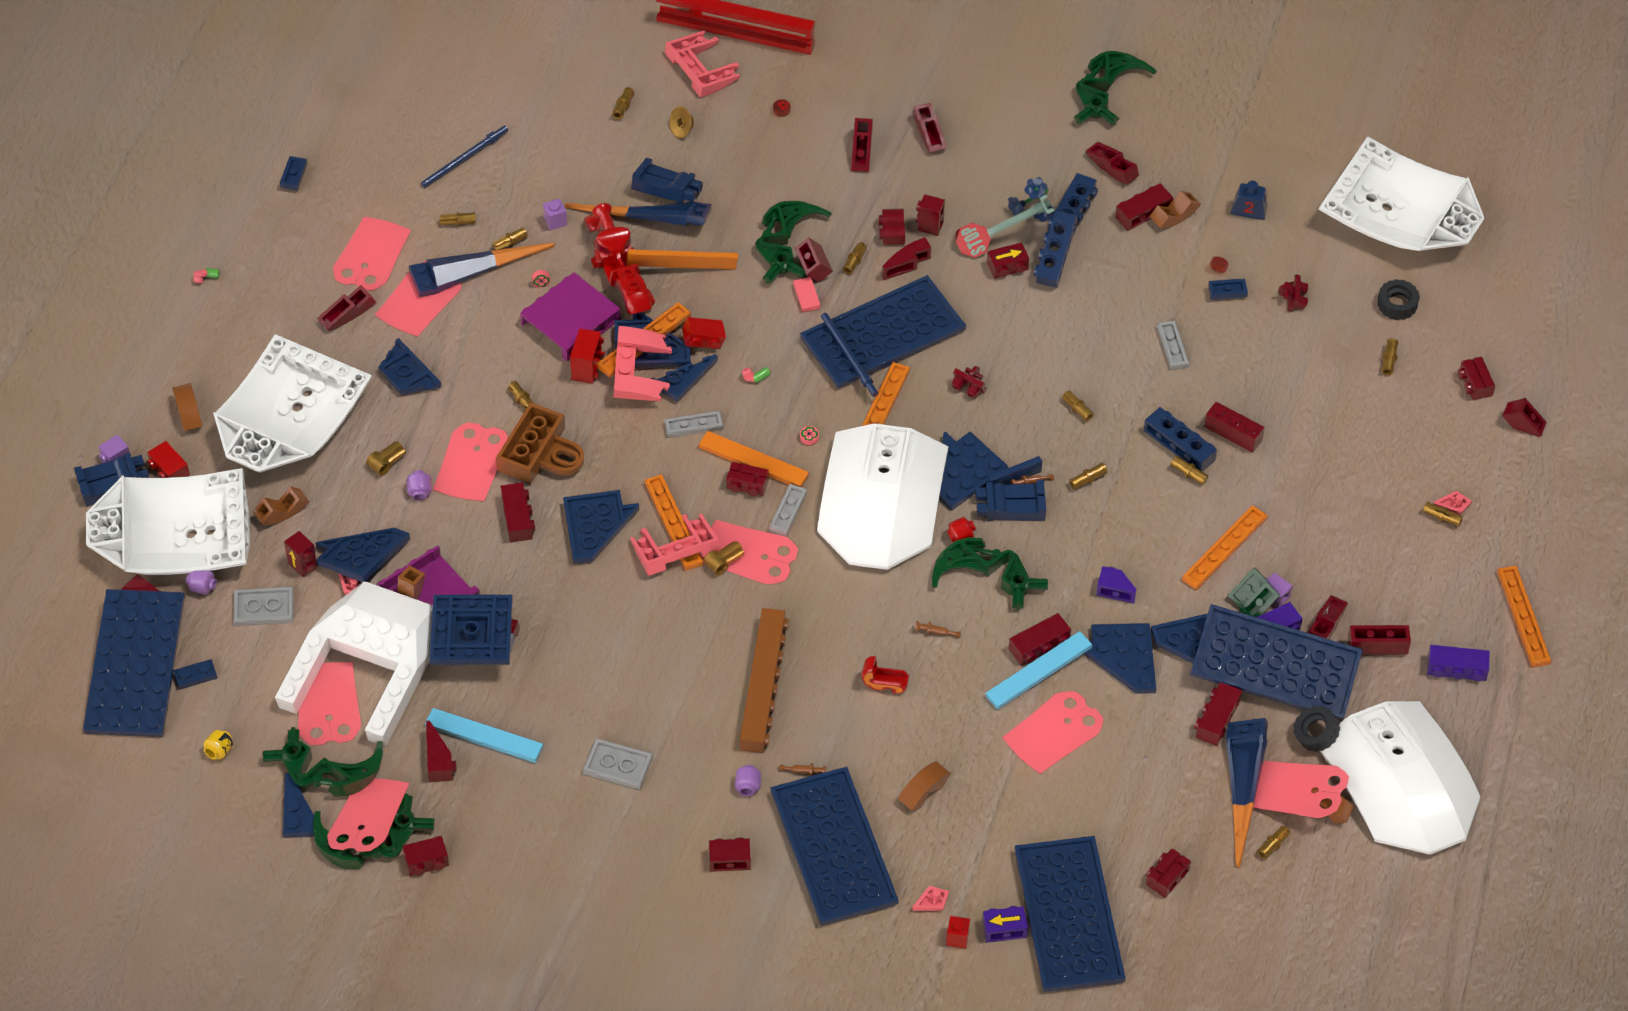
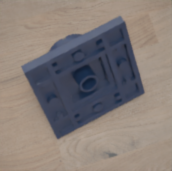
(471, 630)

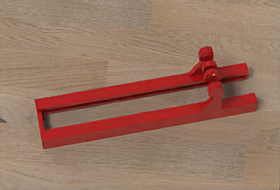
(696, 20)

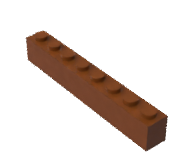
(762, 680)

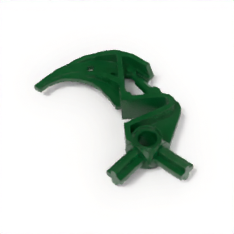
(1093, 90)
(771, 244)
(964, 556)
(297, 758)
(398, 834)

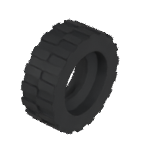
(1398, 311)
(1325, 739)

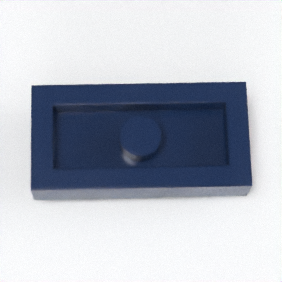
(293, 173)
(1227, 289)
(195, 674)

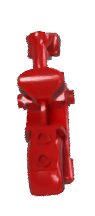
(611, 254)

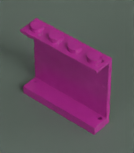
(570, 307)
(439, 577)

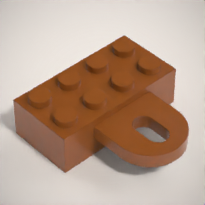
(537, 444)

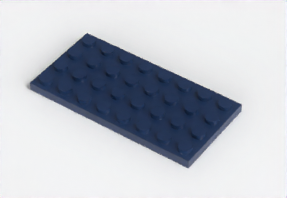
(884, 330)
(1275, 661)
(134, 663)
(834, 846)
(1069, 914)

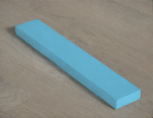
(1038, 670)
(485, 735)

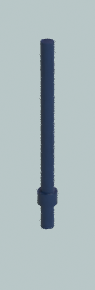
(491, 138)
(866, 379)

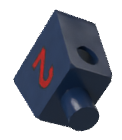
(1250, 201)

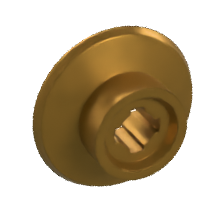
(681, 122)

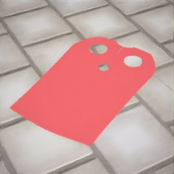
(373, 243)
(409, 311)
(467, 471)
(755, 544)
(333, 695)
(1046, 737)
(1289, 787)
(371, 807)

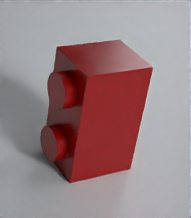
(703, 333)
(167, 462)

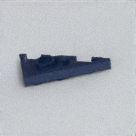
(686, 377)
(297, 814)

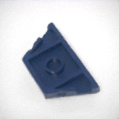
(406, 371)

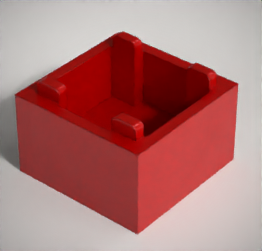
(585, 355)

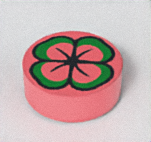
(540, 278)
(809, 435)

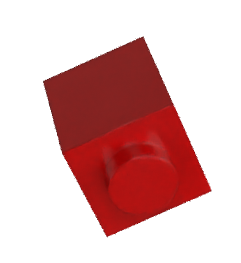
(958, 932)

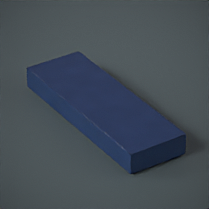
(1027, 468)

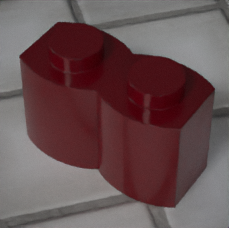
(892, 226)

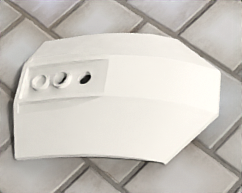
(1426, 204)
(259, 417)
(877, 515)
(147, 521)
(1411, 798)

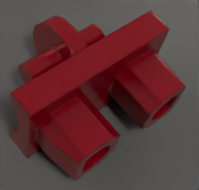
(1292, 291)
(975, 385)

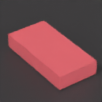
(806, 294)

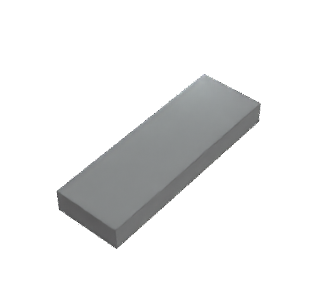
(1172, 345)
(693, 424)
(788, 510)

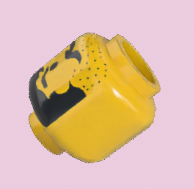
(218, 744)

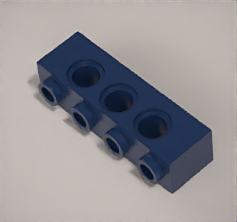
(1077, 198)
(1051, 275)
(1180, 439)

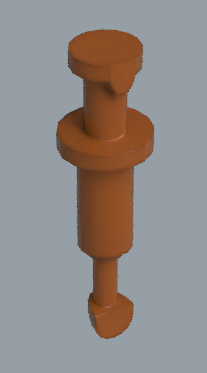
(1031, 480)
(935, 629)
(804, 769)

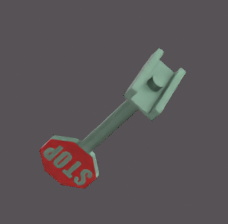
(975, 239)

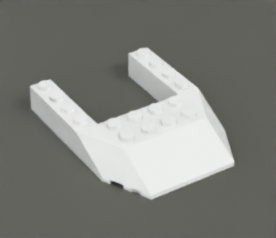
(375, 628)

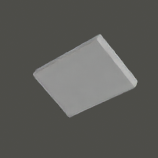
(263, 606)
(617, 764)

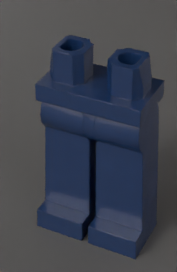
(665, 182)
(100, 478)
(1012, 502)

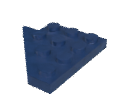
(680, 353)
(966, 468)
(595, 521)
(362, 553)
(1180, 636)
(1125, 654)

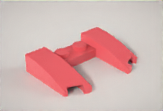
(703, 81)
(631, 386)
(654, 558)

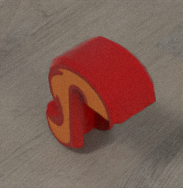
(883, 678)

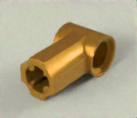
(382, 461)
(720, 560)

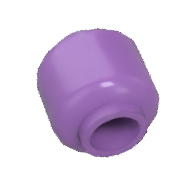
(419, 485)
(201, 581)
(748, 780)

